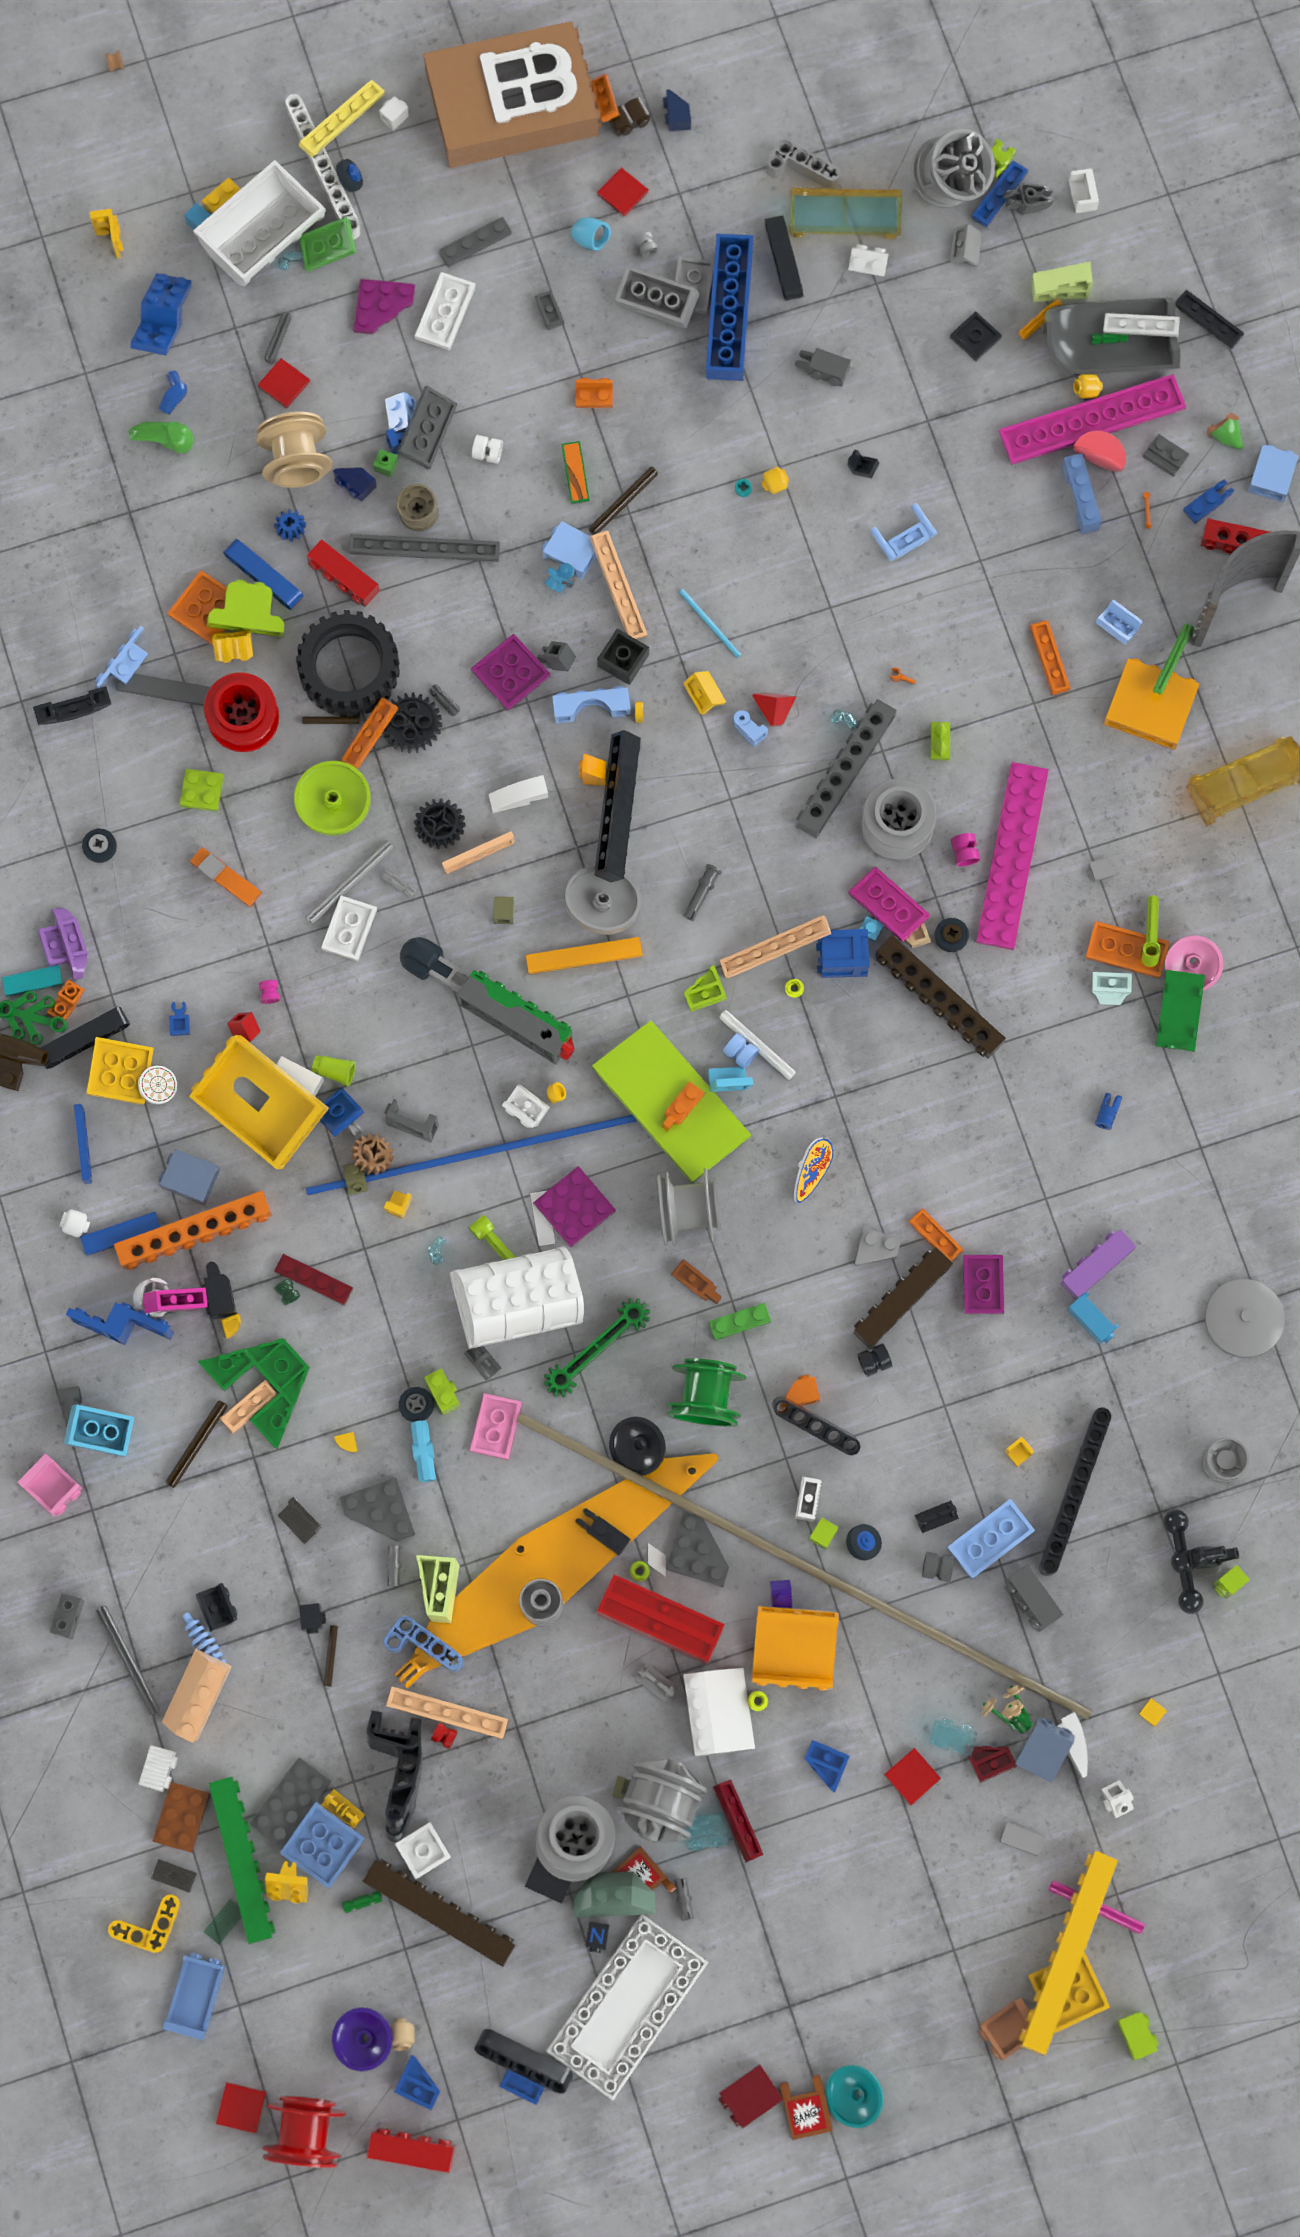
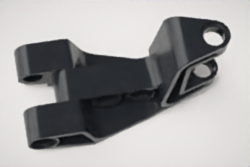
(408, 1749)

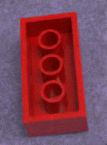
(411, 2151)

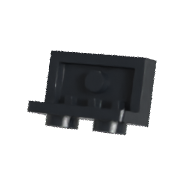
(217, 1607)

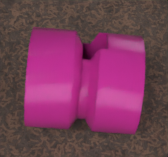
(965, 849)

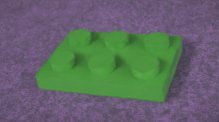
(327, 244)

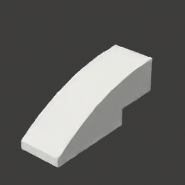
(518, 794)
(1078, 1751)

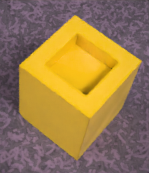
(398, 1204)
(1019, 1451)

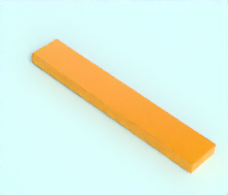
(584, 955)

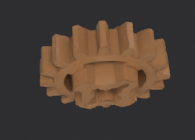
(365, 1156)

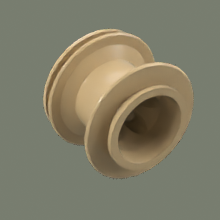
(293, 443)

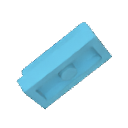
(729, 1079)

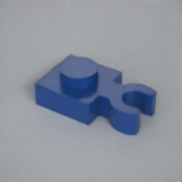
(179, 1022)

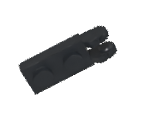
(604, 1533)

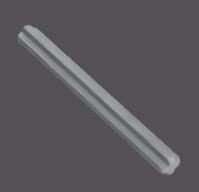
(349, 882)

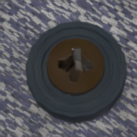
(951, 942)

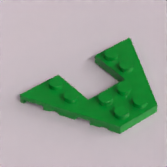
(283, 1370)

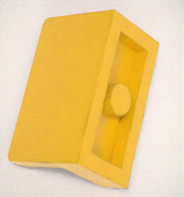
(703, 691)

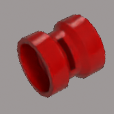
(439, 1735)

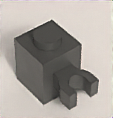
(558, 656)

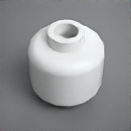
(74, 1223)

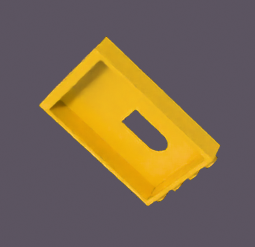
(280, 1123)

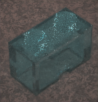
(949, 1735)

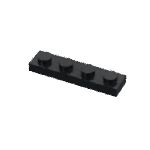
(1209, 319)

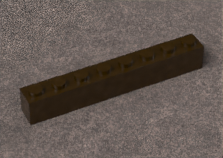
(439, 1913)

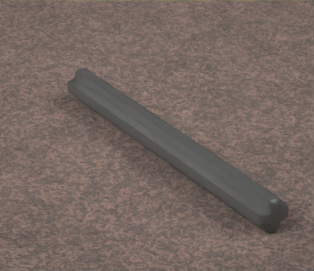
(128, 1660)

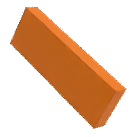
(604, 98)
(935, 1234)

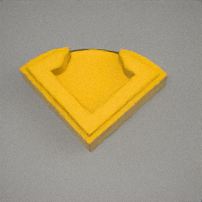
(231, 1325)
(347, 1442)

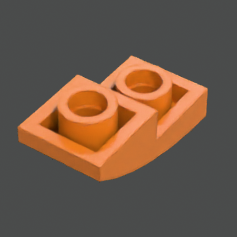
(67, 1000)

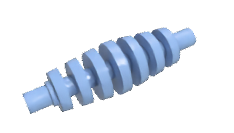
(201, 1638)

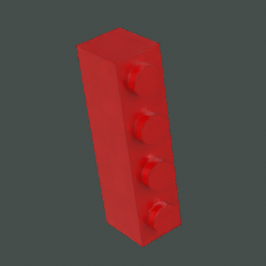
(343, 573)

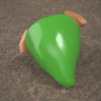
(1227, 432)

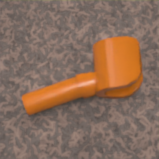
(900, 676)

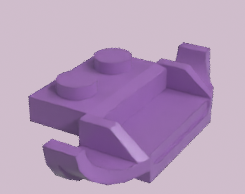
(64, 943)

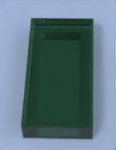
(224, 1922)

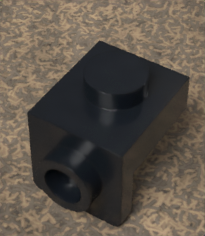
(862, 465)

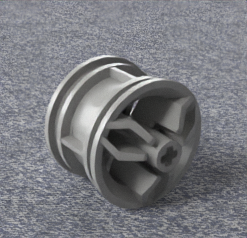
(936, 169)
(661, 1800)

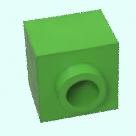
(385, 468)

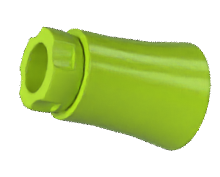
(334, 1069)

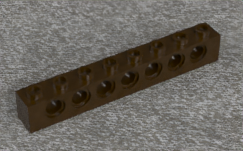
(894, 947)

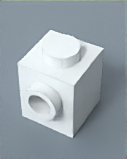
(394, 112)

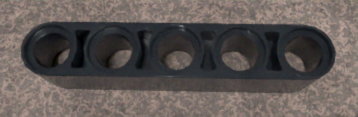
(784, 258)
(84, 1036)
(807, 1421)
(524, 2061)

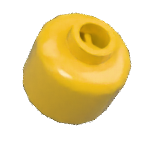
(1087, 386)
(775, 480)

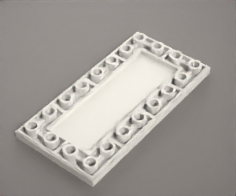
(627, 2007)

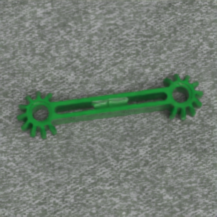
(597, 1347)

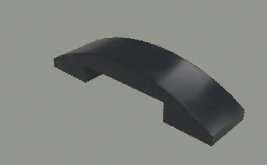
(72, 708)

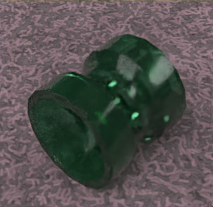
(287, 1291)

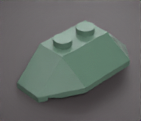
(613, 1896)

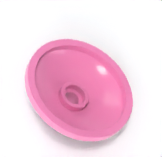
(1206, 952)

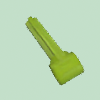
(1151, 945)
(483, 1229)

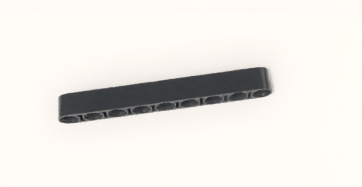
(1081, 1484)

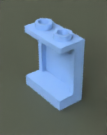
(1273, 473)
(570, 547)

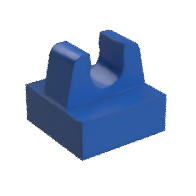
(393, 440)

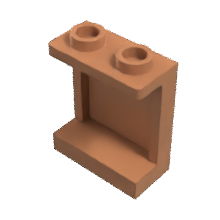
(1005, 2029)

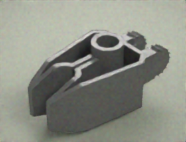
(1029, 198)

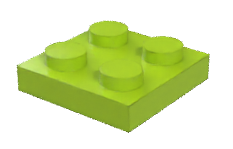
(201, 790)

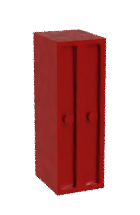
(660, 1619)

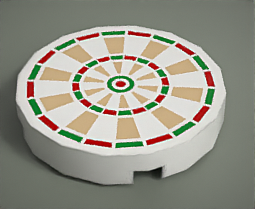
(157, 1085)

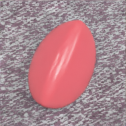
(1101, 450)

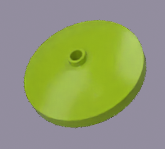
(328, 782)

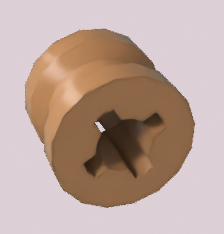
(114, 61)

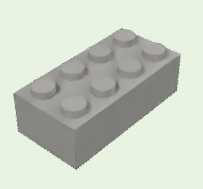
(656, 297)

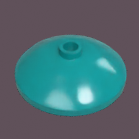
(845, 2101)

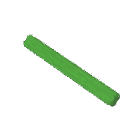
(1172, 659)

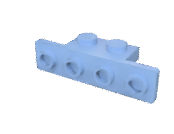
(127, 661)

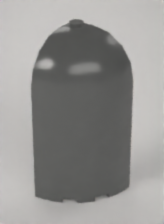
(1072, 324)

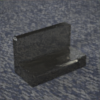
(299, 1520)

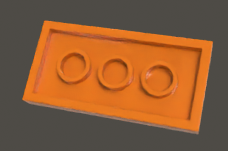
(1123, 949)

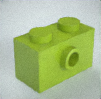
(442, 1391)

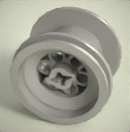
(893, 841)
(688, 1207)
(578, 1812)

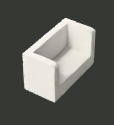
(1083, 190)

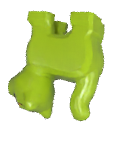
(1001, 158)

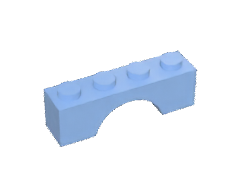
(613, 700)

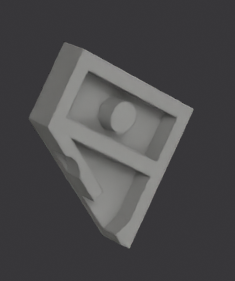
(877, 1247)

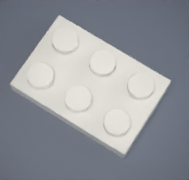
(349, 928)

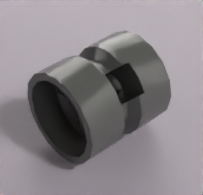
(938, 1567)

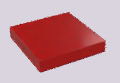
(622, 192)
(283, 383)
(912, 1776)
(241, 2107)

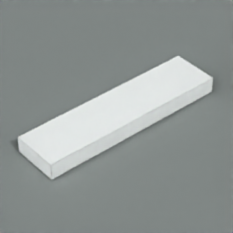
(1141, 325)

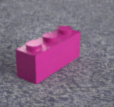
(175, 1300)

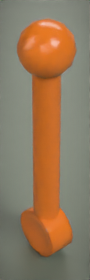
(1146, 495)

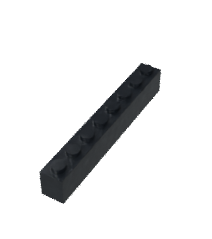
(617, 806)

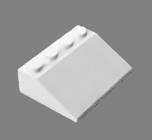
(719, 1711)

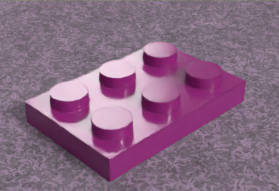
(983, 1284)

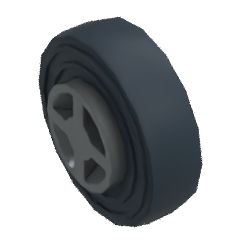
(410, 1400)

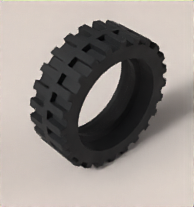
(340, 626)

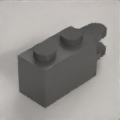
(825, 366)

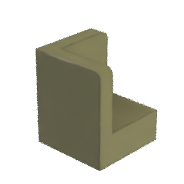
(503, 910)
(621, 1787)

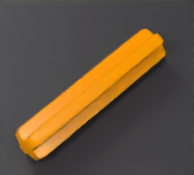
(1036, 322)

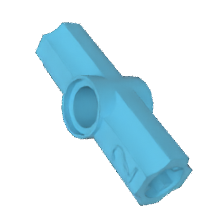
(423, 1451)

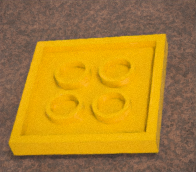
(117, 1070)
(1084, 1997)

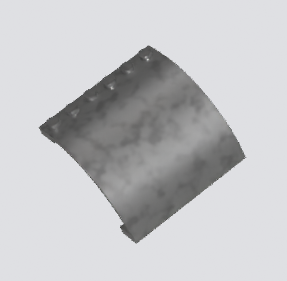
(1260, 557)

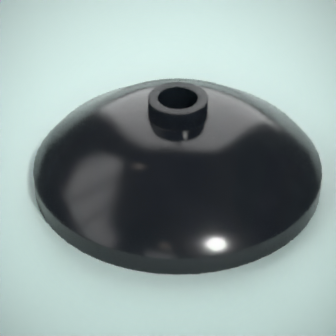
(629, 1452)

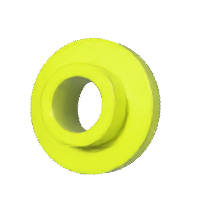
(794, 982)
(762, 1696)

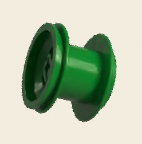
(706, 1393)

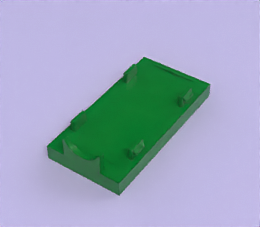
(1180, 1010)

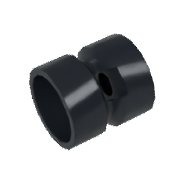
(874, 1360)

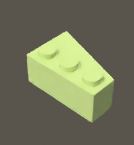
(1062, 283)
(439, 1586)

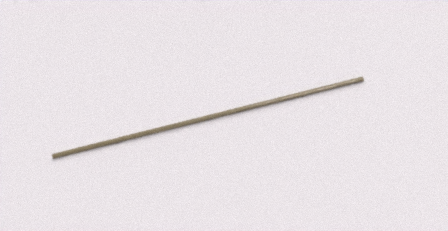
(804, 1566)

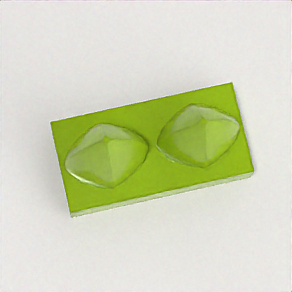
(940, 741)

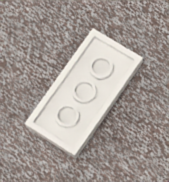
(445, 311)

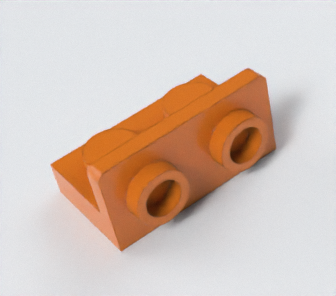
(594, 393)

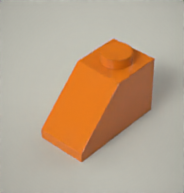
(803, 1392)

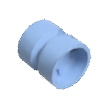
(740, 1050)

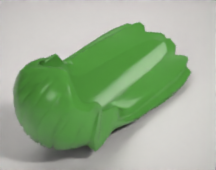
(171, 435)

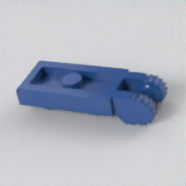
(1207, 502)

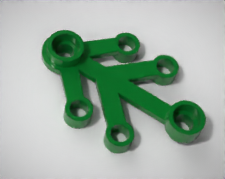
(29, 1015)

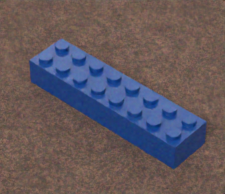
(729, 307)

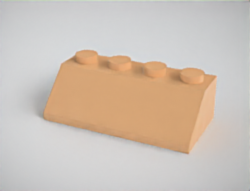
(196, 1696)

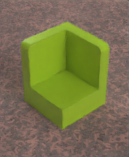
(823, 1533)

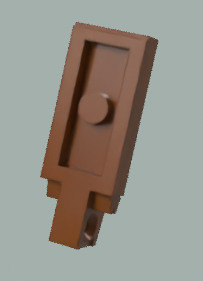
(696, 1282)

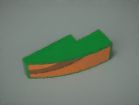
(575, 472)

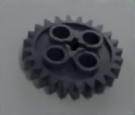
(424, 712)

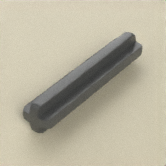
(278, 337)

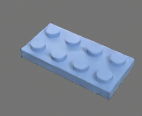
(990, 1539)

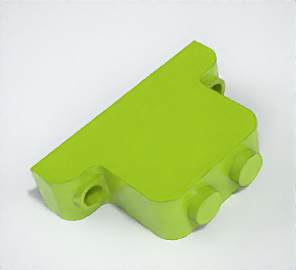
(247, 608)

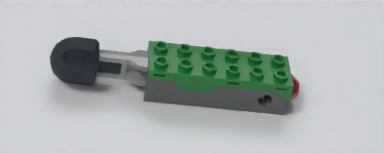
(491, 1001)

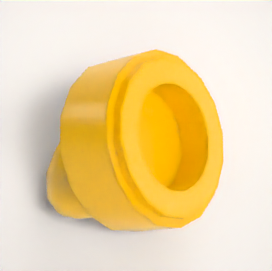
(556, 1092)

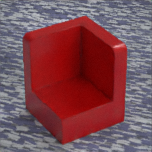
(244, 1025)

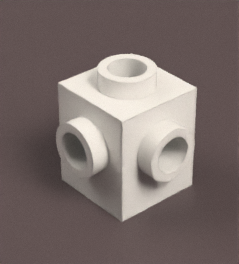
(1117, 1799)

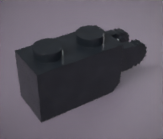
(218, 1292)

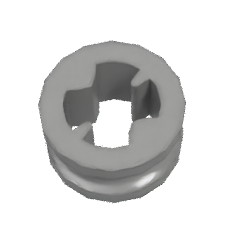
(354, 1128)

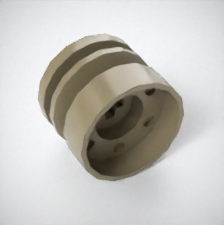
(411, 499)

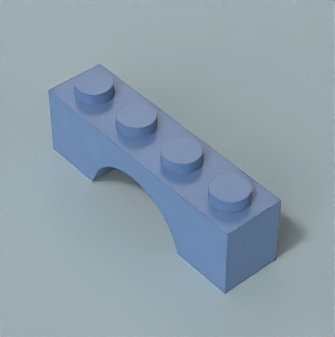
(1085, 503)

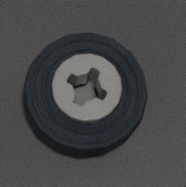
(103, 851)

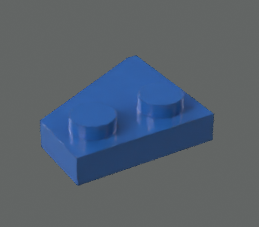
(827, 1763)
(417, 2085)

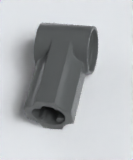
(69, 1397)

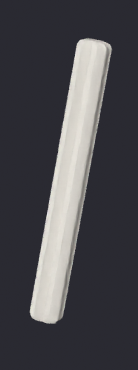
(764, 1050)

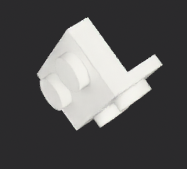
(868, 260)
(525, 1107)

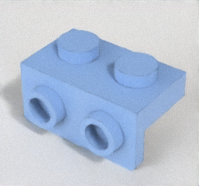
(400, 411)
(1119, 622)

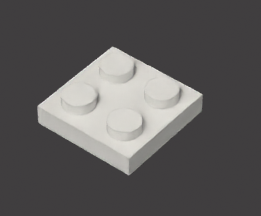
(423, 1850)

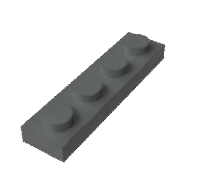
(475, 242)

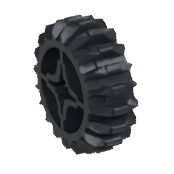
(453, 830)

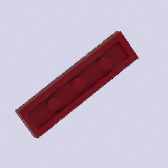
(313, 1279)
(738, 1820)

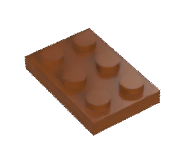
(181, 1817)

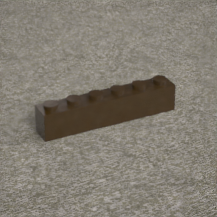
(902, 1298)

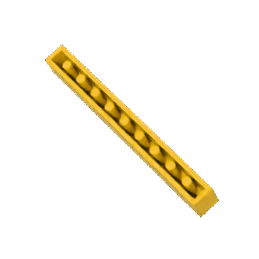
(1068, 1953)

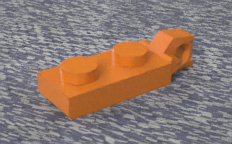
(682, 1105)

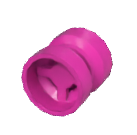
(269, 991)

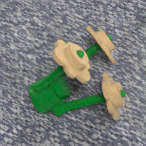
(1012, 1710)

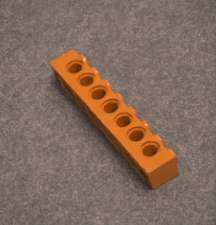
(182, 1227)

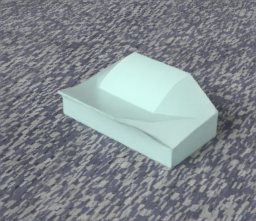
(1111, 987)

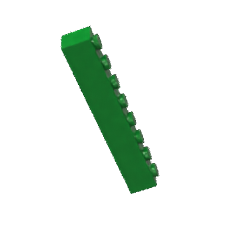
(240, 1860)

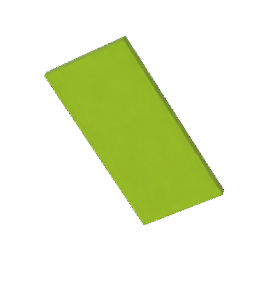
(647, 1078)

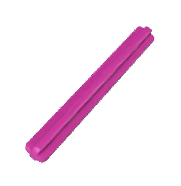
(1105, 1911)

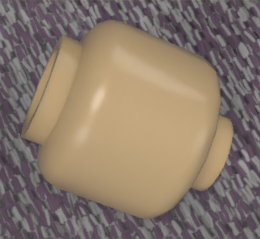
(402, 2034)

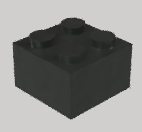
(623, 656)

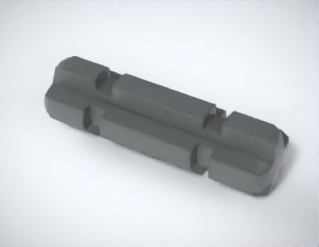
(444, 700)

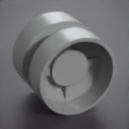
(1225, 1460)
(541, 1602)

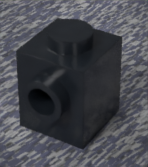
(312, 1618)

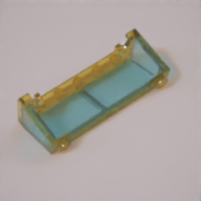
(845, 211)

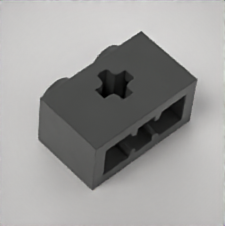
(67, 1616)

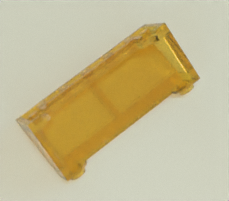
(1246, 779)

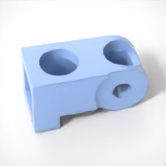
(748, 728)

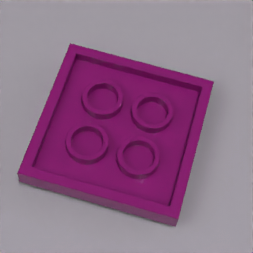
(510, 672)
(574, 1206)

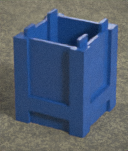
(844, 954)

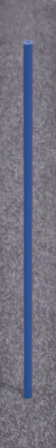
(478, 1153)

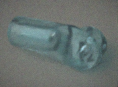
(435, 1252)

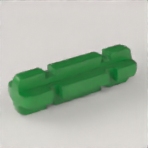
(1107, 338)
(362, 1902)

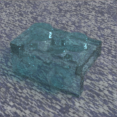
(708, 1832)

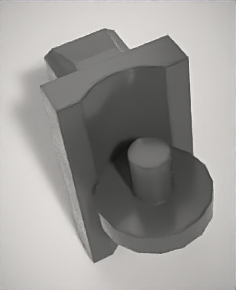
(483, 1362)

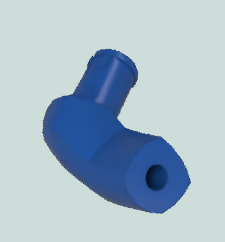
(174, 394)

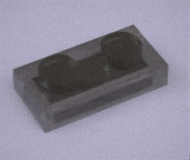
(174, 1875)

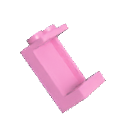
(50, 1485)

